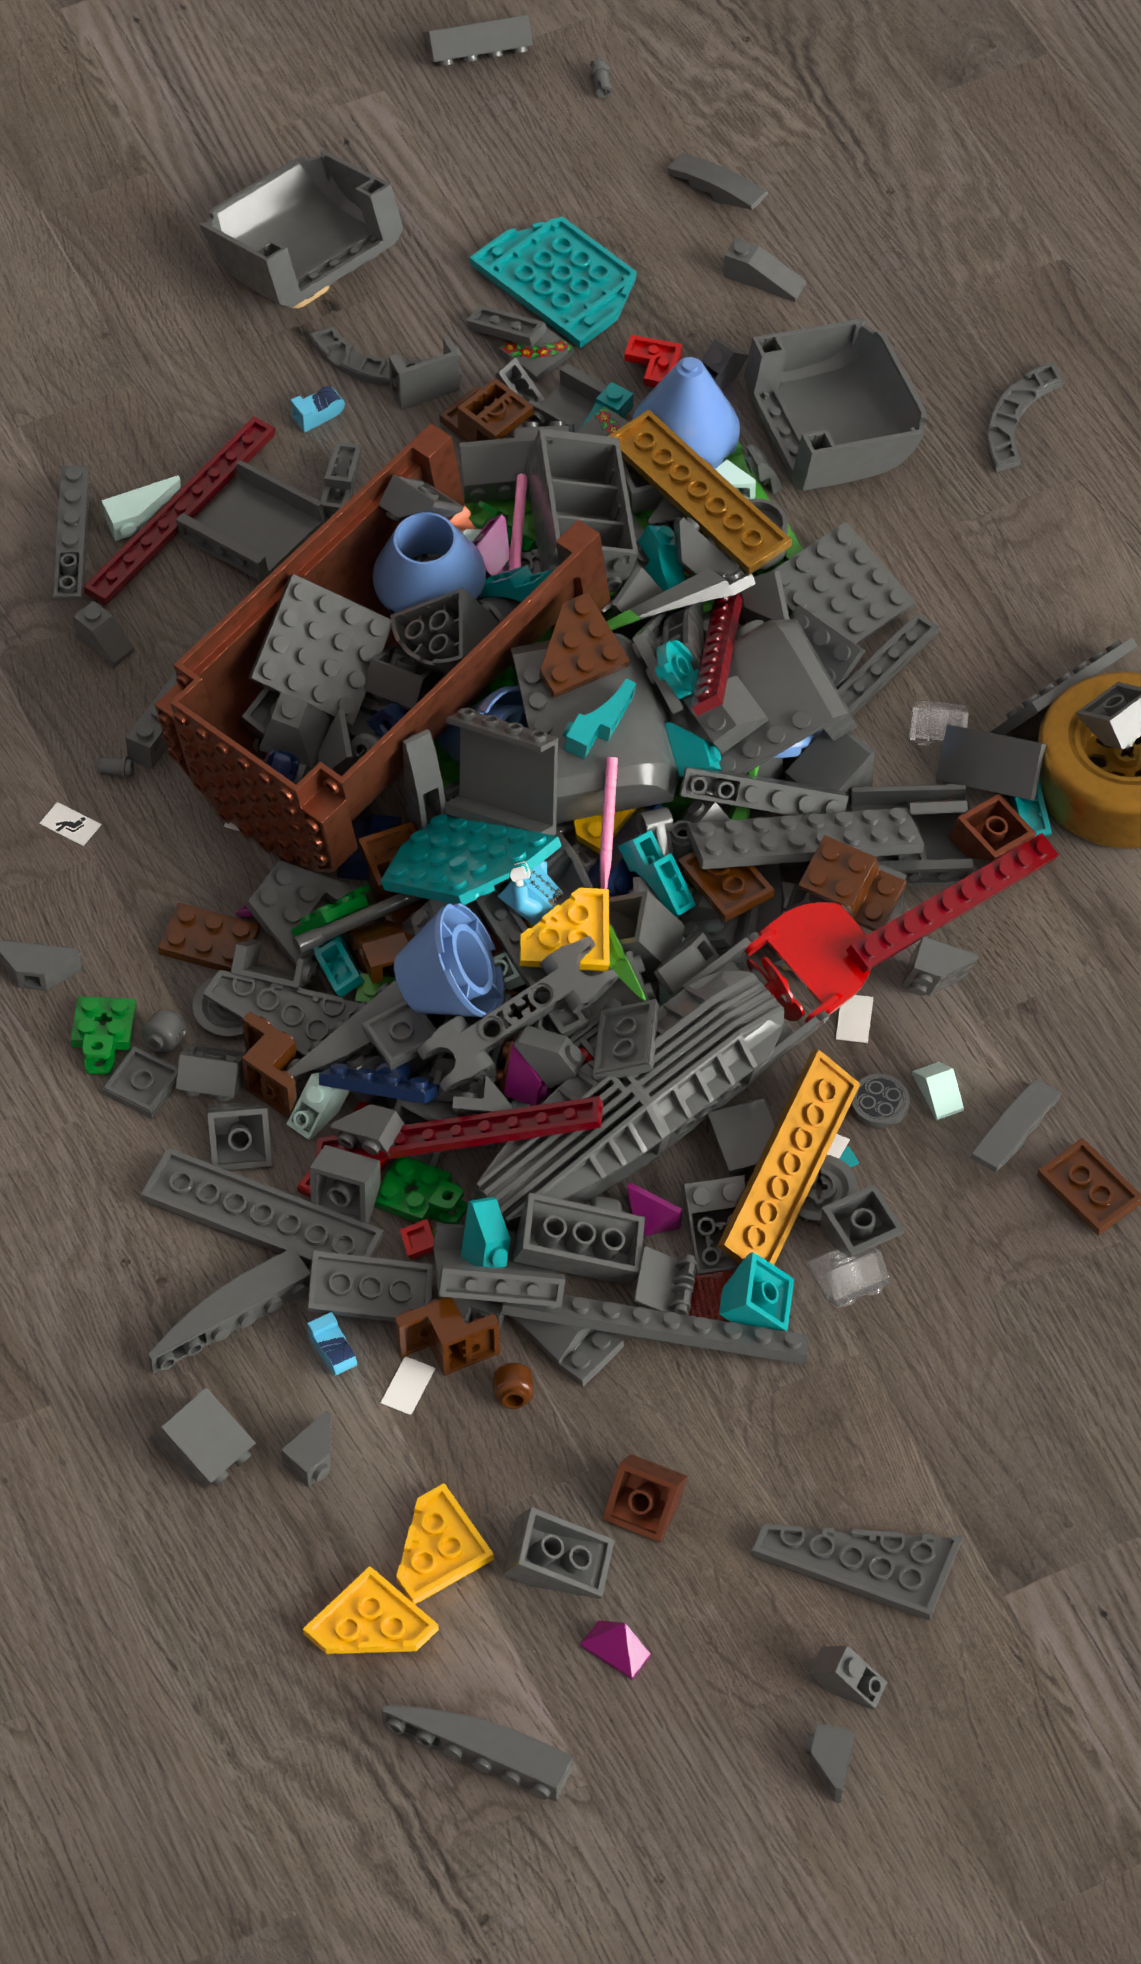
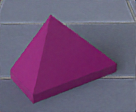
(658, 1213)
(616, 1647)

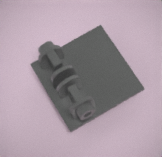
(665, 1281)

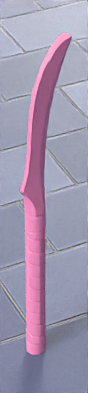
(518, 522)
(608, 820)

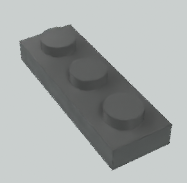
(506, 325)

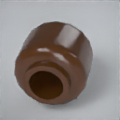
(513, 1385)

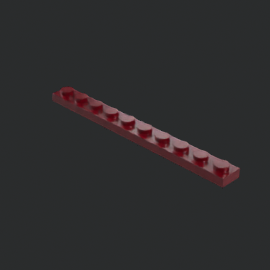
(187, 500)
(717, 654)
(951, 903)
(486, 1128)

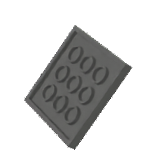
(844, 585)
(320, 648)

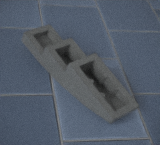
(722, 183)
(340, 477)
(1016, 1125)

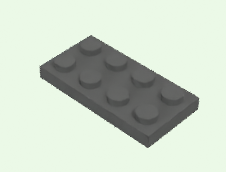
(367, 1286)

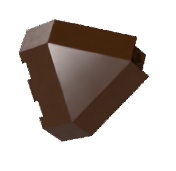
(378, 946)

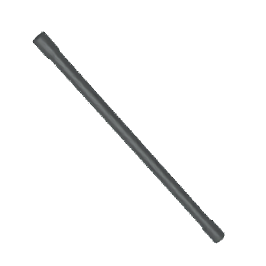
(319, 935)

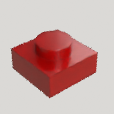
(418, 1239)

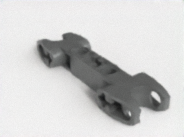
(472, 1046)

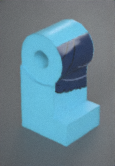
(316, 408)
(331, 1344)

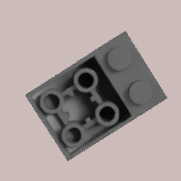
(707, 1214)

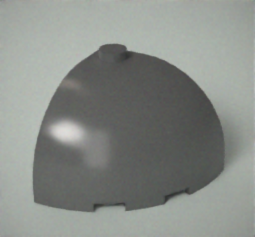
(442, 629)

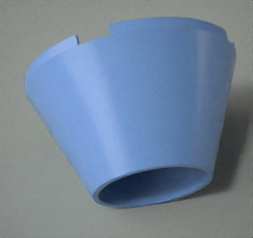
(406, 582)
(450, 966)

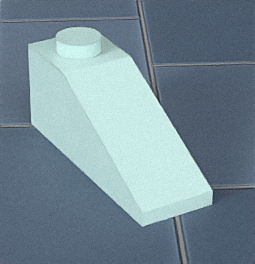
(132, 510)

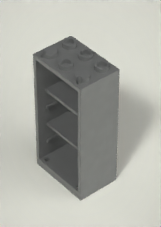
(582, 481)

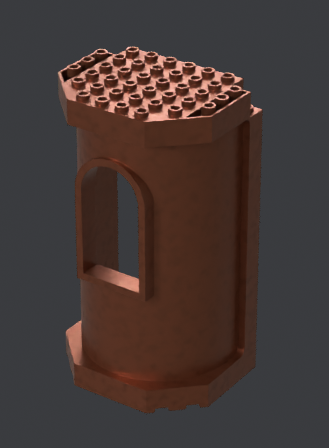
(200, 714)

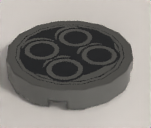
(880, 1101)

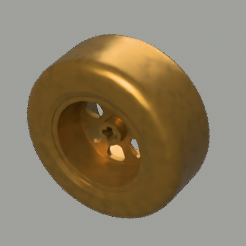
(1079, 795)

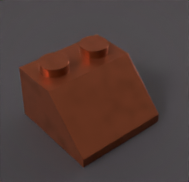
(990, 830)
(644, 1497)

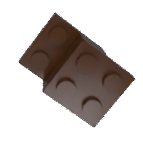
(486, 413)
(378, 853)
(853, 880)
(266, 1062)
(447, 1334)

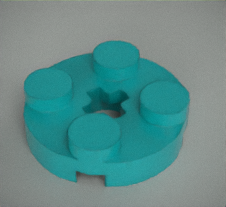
(676, 668)

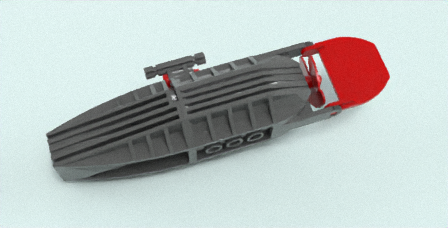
(707, 1051)

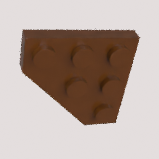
(580, 648)

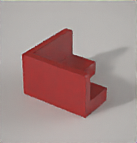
(657, 354)

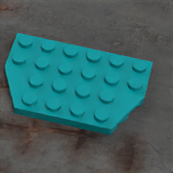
(559, 277)
(463, 859)

